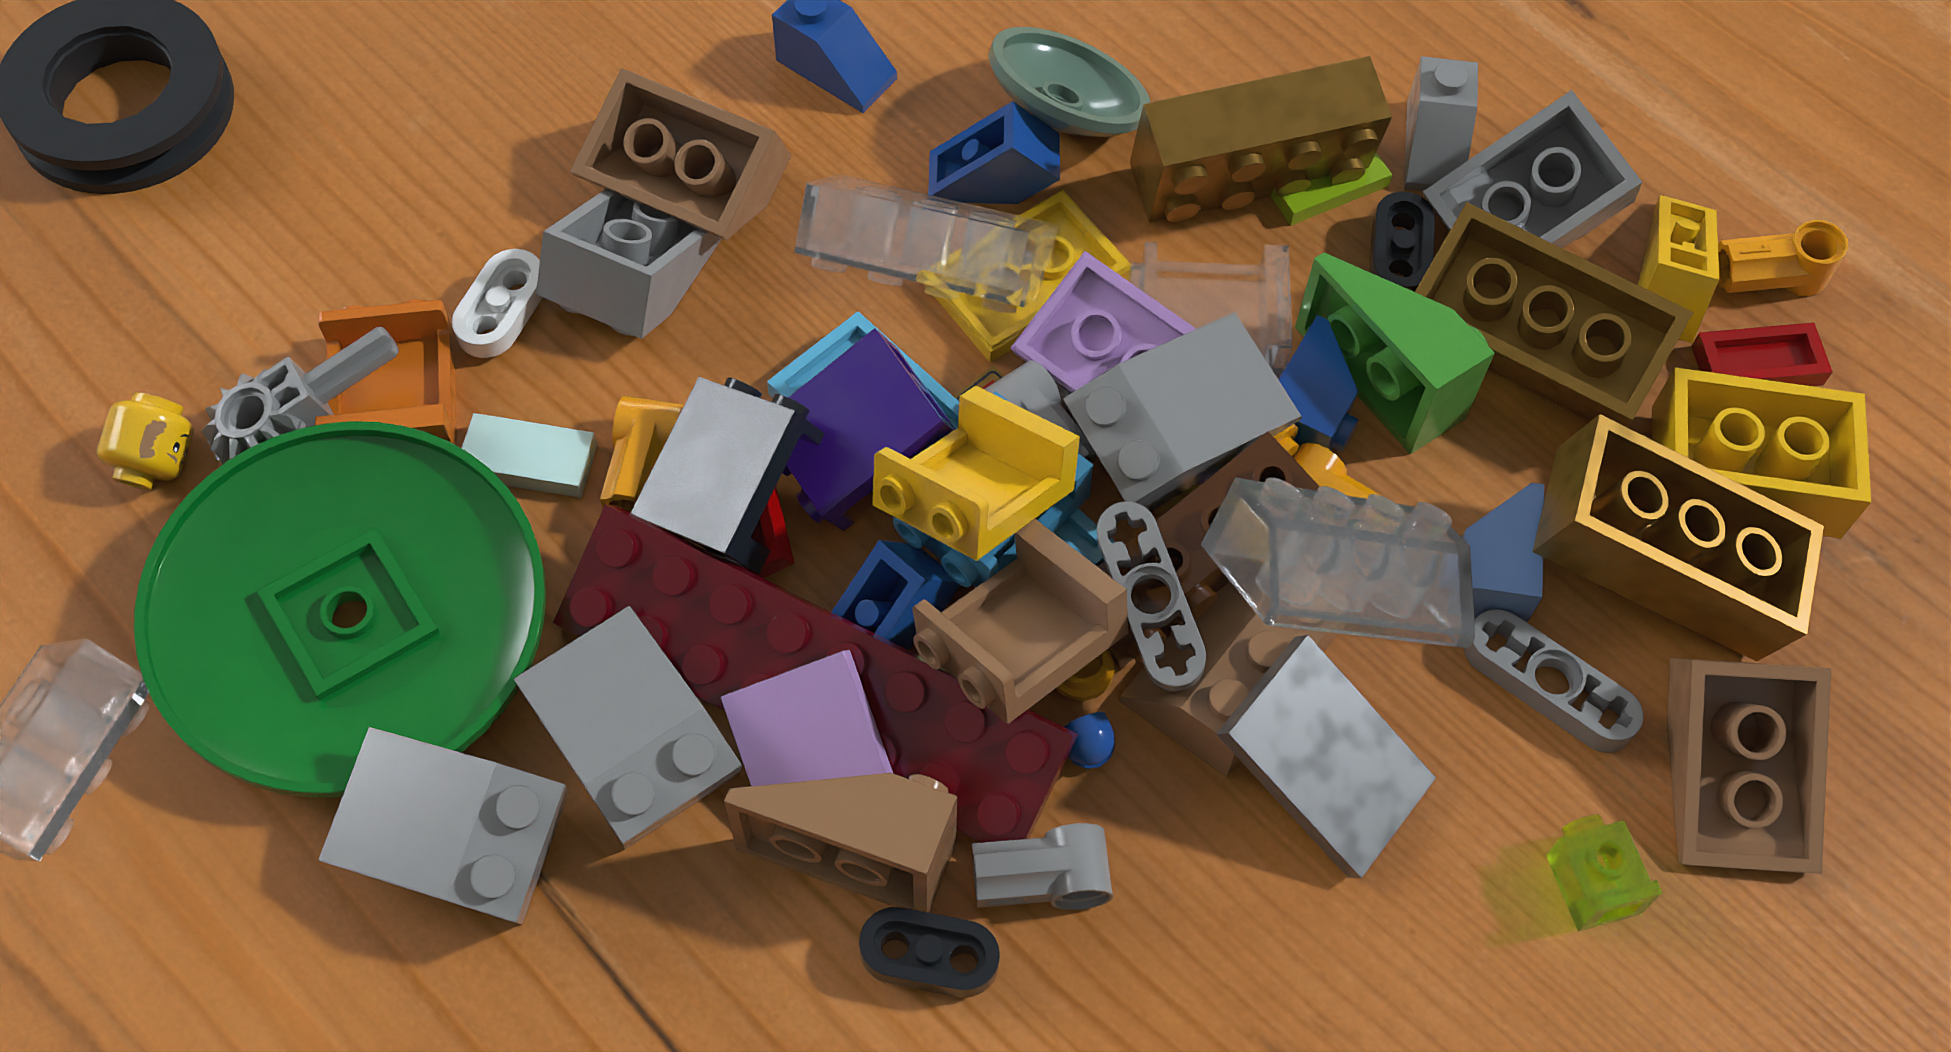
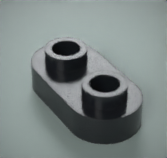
(1402, 250)
(931, 946)

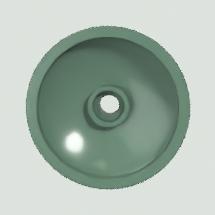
(1067, 82)

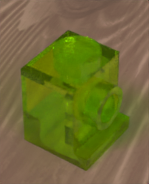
(1595, 892)

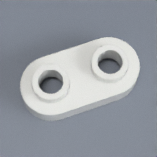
(494, 306)

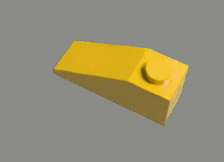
(1682, 258)

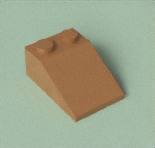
(1749, 763)
(856, 832)

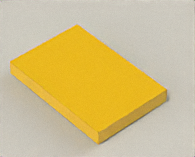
(997, 331)

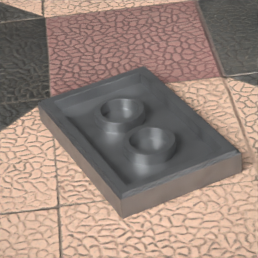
(1327, 756)

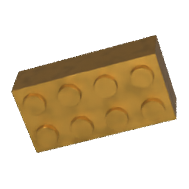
(1258, 138)
(1554, 316)
(1679, 539)

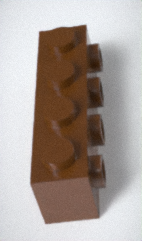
(1184, 530)

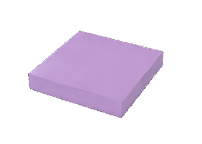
(807, 725)

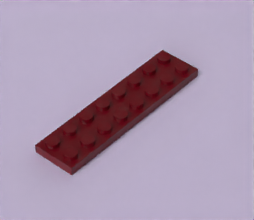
(739, 629)

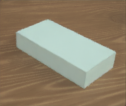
(532, 453)

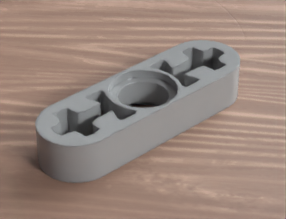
(1149, 544)
(1556, 707)

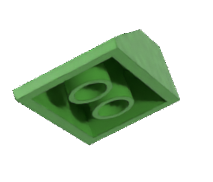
(1405, 352)

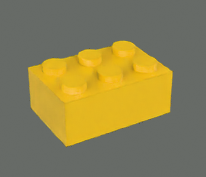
(1774, 438)

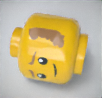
(145, 440)

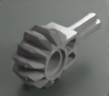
(288, 397)

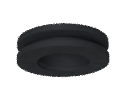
(133, 151)

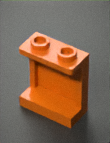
(411, 388)

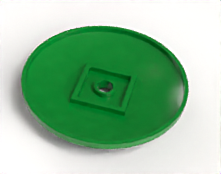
(284, 534)

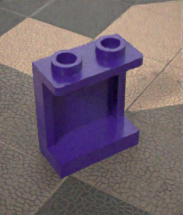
(862, 405)

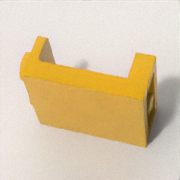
(981, 477)

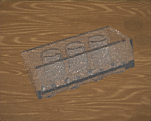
(925, 241)
(1345, 563)

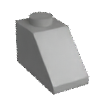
(1439, 120)

